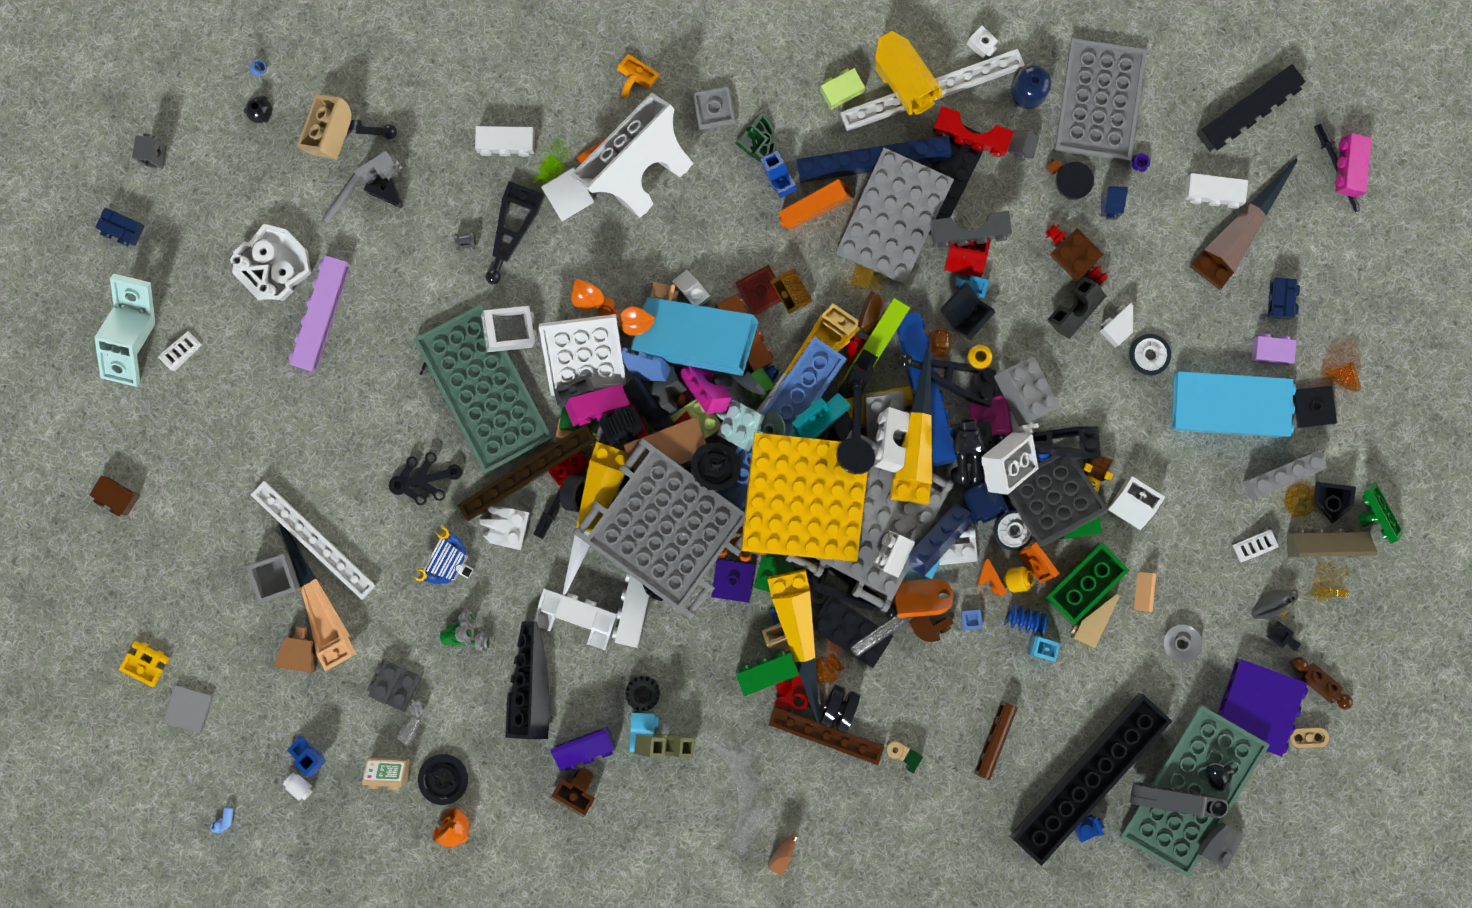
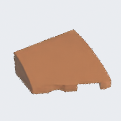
(782, 855)

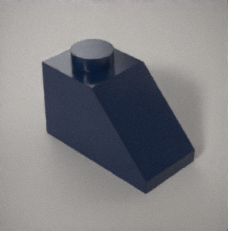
(1113, 202)

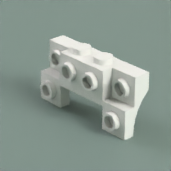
(577, 612)

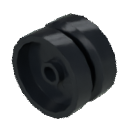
(840, 708)

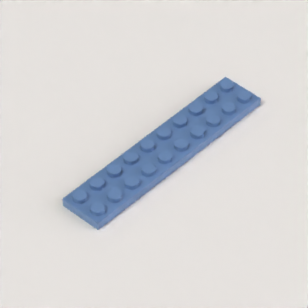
(800, 388)

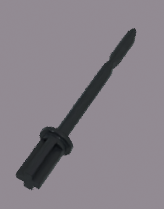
(1326, 141)
(547, 519)

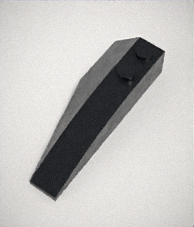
(529, 699)

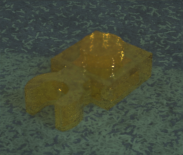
(864, 278)
(1323, 594)

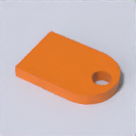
(921, 598)

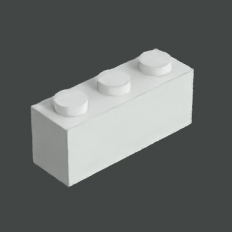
(505, 140)
(1216, 190)

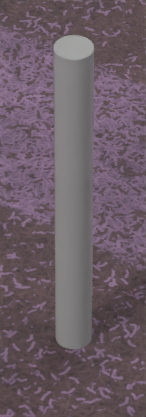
(343, 195)

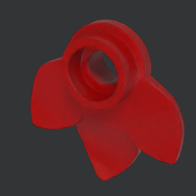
(789, 692)

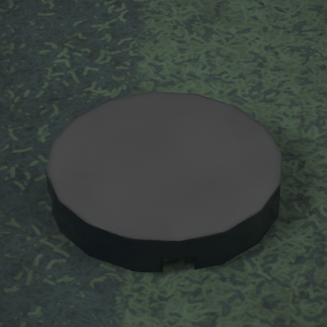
(1074, 180)

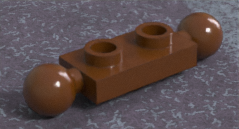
(1322, 683)

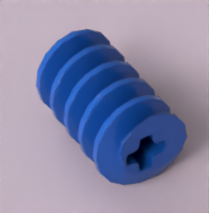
(1026, 619)

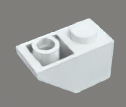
(1119, 327)

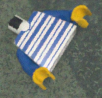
(446, 560)

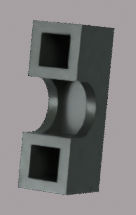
(1088, 297)

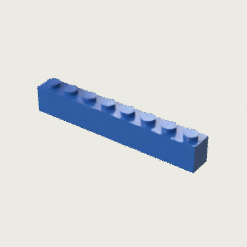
(914, 342)

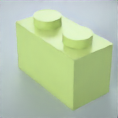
(842, 88)

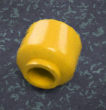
(979, 356)
(1018, 579)

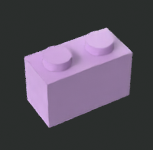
(1274, 350)

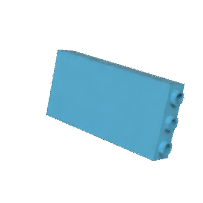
(697, 336)
(1233, 404)

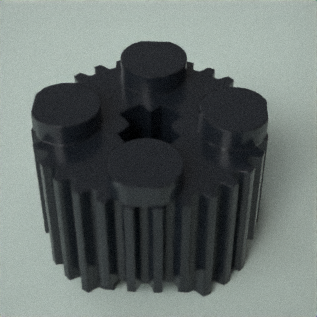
(621, 425)

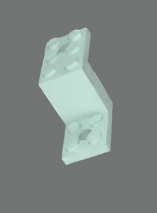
(125, 330)

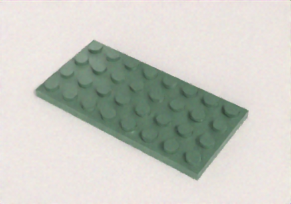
(482, 391)
(1205, 740)

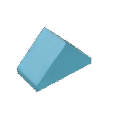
(1043, 648)

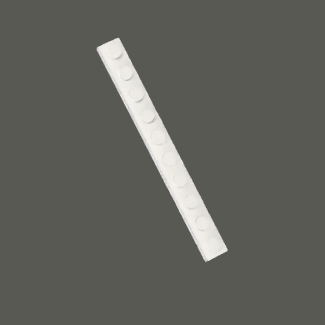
(950, 84)

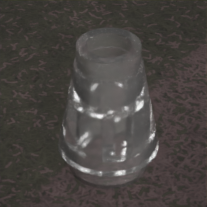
(408, 731)

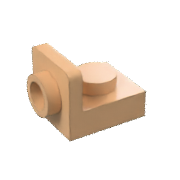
(664, 291)

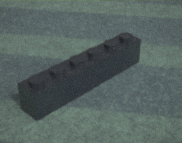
(1251, 107)

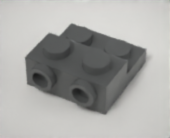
(394, 685)

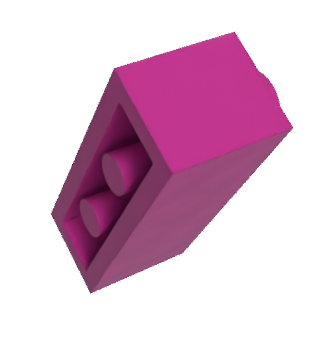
(1353, 165)
(596, 404)

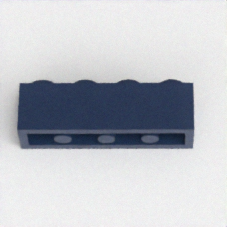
(939, 539)

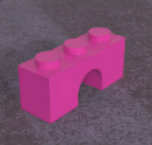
(710, 396)

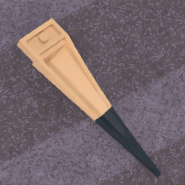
(327, 629)

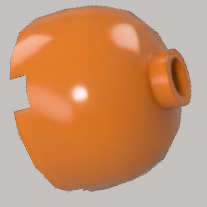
(453, 829)

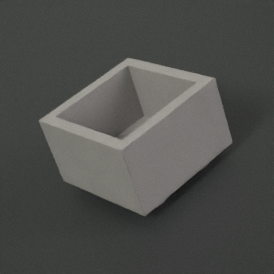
(273, 578)

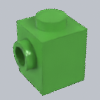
(764, 381)

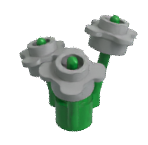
(464, 633)

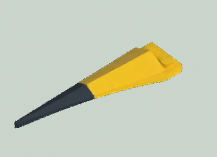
(914, 480)
(793, 606)

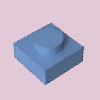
(971, 619)

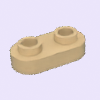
(1307, 737)

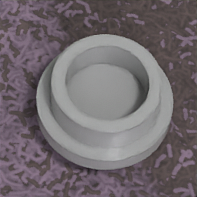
(415, 708)

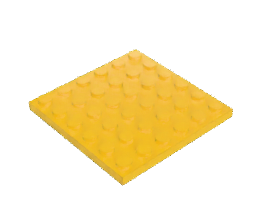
(802, 500)

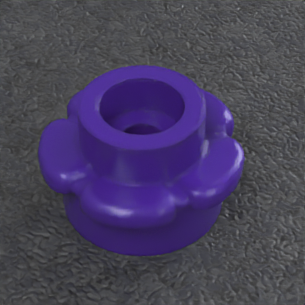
(1145, 162)

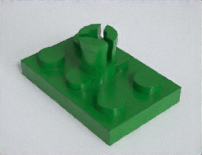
(1380, 513)

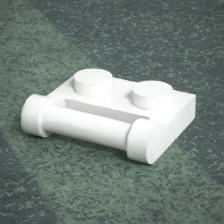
(962, 552)

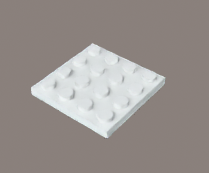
(583, 348)

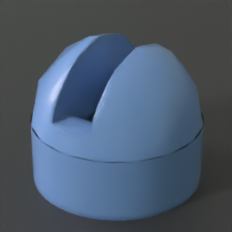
(258, 67)

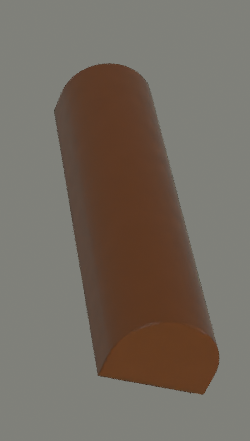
(995, 740)

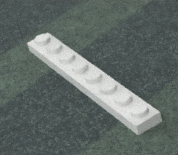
(313, 540)

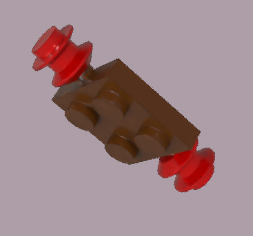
(1076, 254)

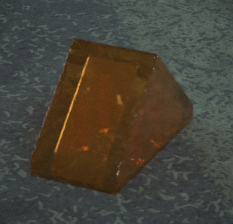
(1344, 375)

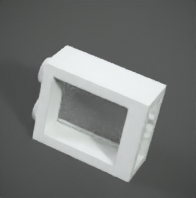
(508, 328)

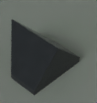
(1334, 499)

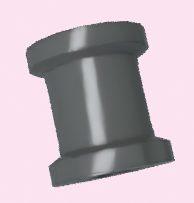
(465, 241)

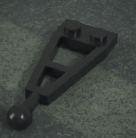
(522, 197)
(983, 381)
(1088, 442)
(818, 585)

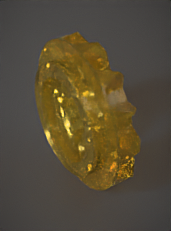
(1291, 500)

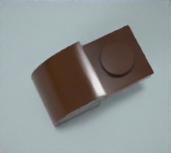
(926, 631)

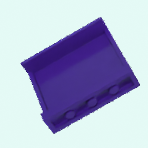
(1263, 703)

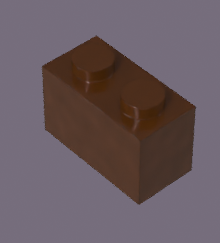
(114, 496)

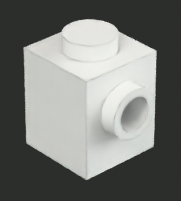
(983, 42)

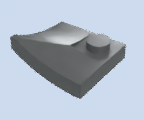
(1221, 845)

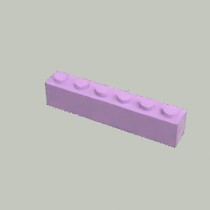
(320, 314)

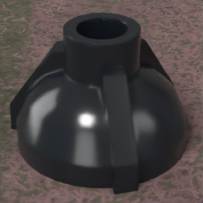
(260, 114)
(1219, 776)

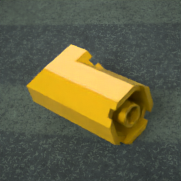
(906, 73)

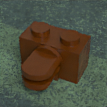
(574, 794)

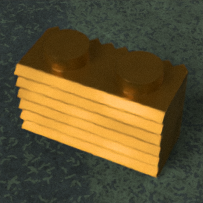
(791, 291)

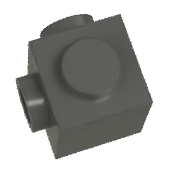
(1023, 144)

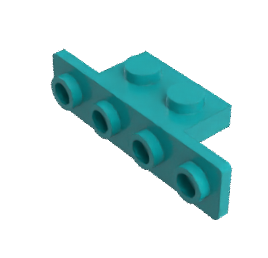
(819, 416)

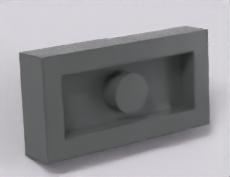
(575, 388)

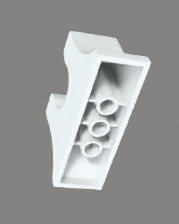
(627, 152)

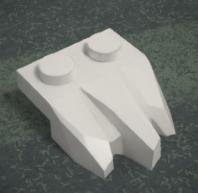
(506, 527)

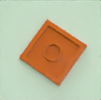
(1038, 563)

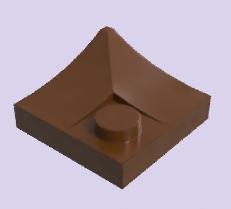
(871, 312)

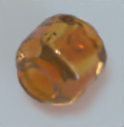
(940, 342)

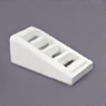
(184, 355)
(1271, 540)

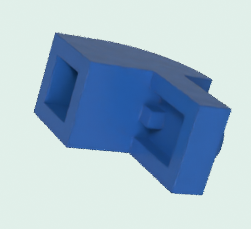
(777, 174)
(306, 756)

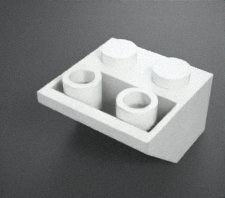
(1136, 502)
(893, 553)

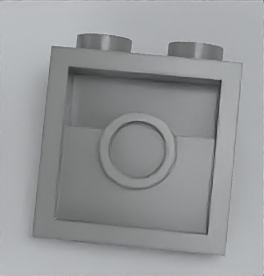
(382, 165)

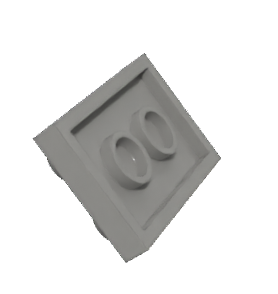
(876, 404)

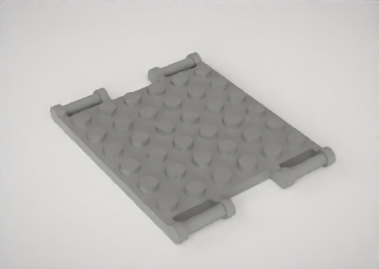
(878, 518)
(664, 528)

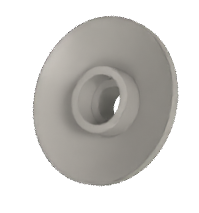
(1191, 647)

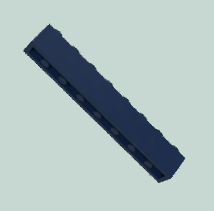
(865, 159)

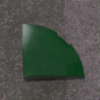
(757, 138)

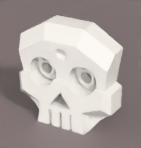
(282, 253)

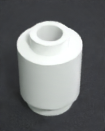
(298, 787)

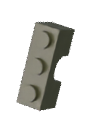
(664, 744)

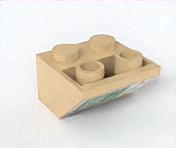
(386, 772)

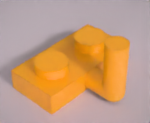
(636, 72)

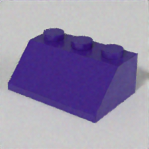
(583, 749)

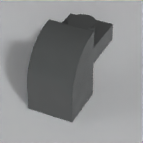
(667, 390)

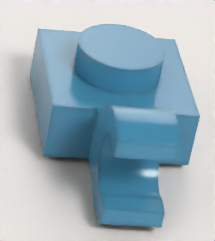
(977, 283)

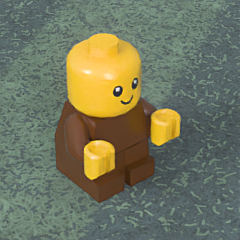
(1097, 471)

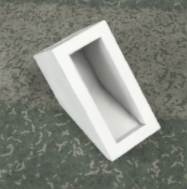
(691, 289)

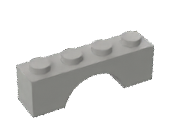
(1285, 475)

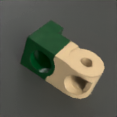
(899, 751)

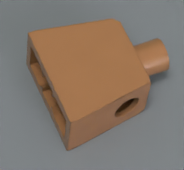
(297, 652)

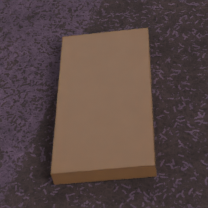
(676, 442)

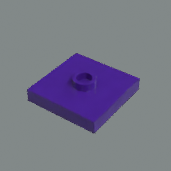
(733, 580)

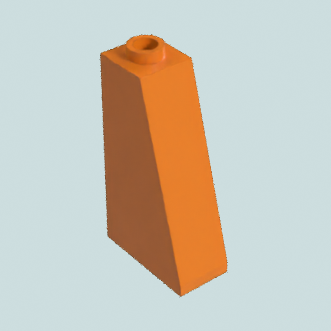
(815, 204)

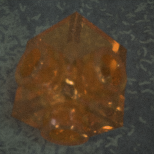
(828, 673)

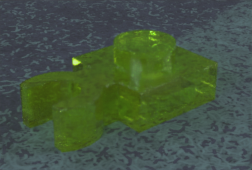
(550, 169)

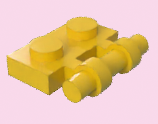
(141, 669)

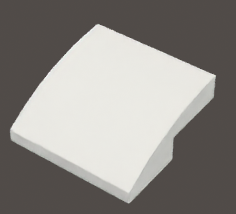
(567, 195)

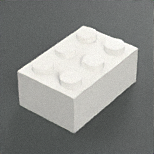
(1010, 463)

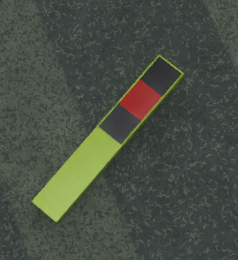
(877, 340)

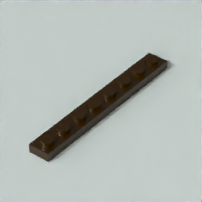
(527, 472)

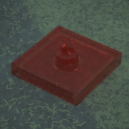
(758, 290)

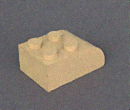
(325, 127)

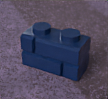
(119, 226)
(1283, 298)

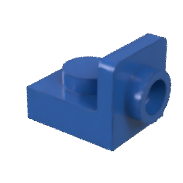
(1089, 828)

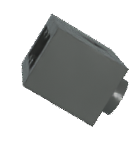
(149, 151)

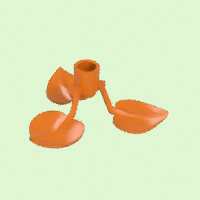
(633, 319)

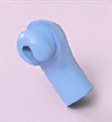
(223, 823)

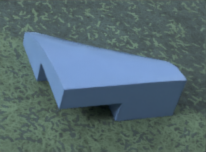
(646, 366)

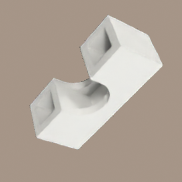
(887, 453)

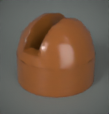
(1054, 167)
(681, 398)

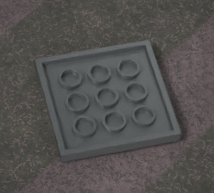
(1056, 500)

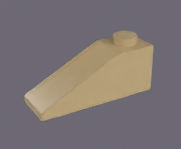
(1092, 625)

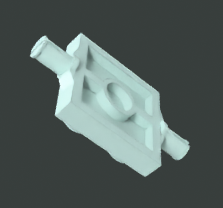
(740, 424)

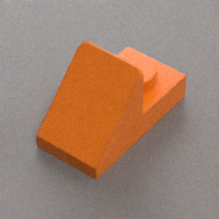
(988, 573)

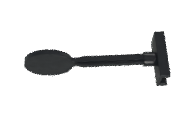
(854, 453)

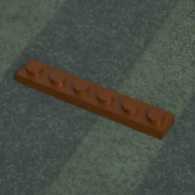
(826, 735)

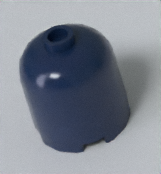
(1030, 87)
(983, 504)

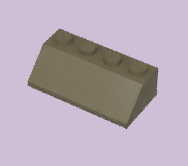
(1330, 544)

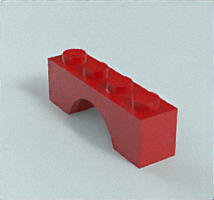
(994, 141)

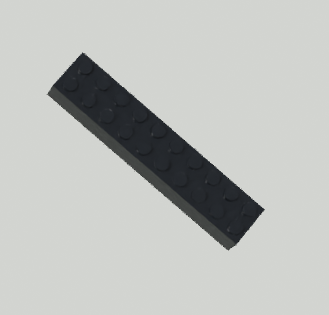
(1090, 778)

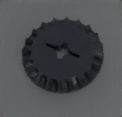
(715, 454)
(430, 784)

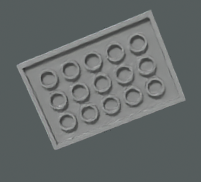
(1100, 100)
(894, 215)

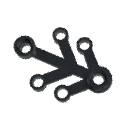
(422, 479)

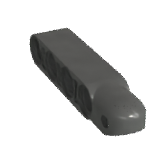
(1178, 800)

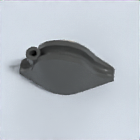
(1275, 604)

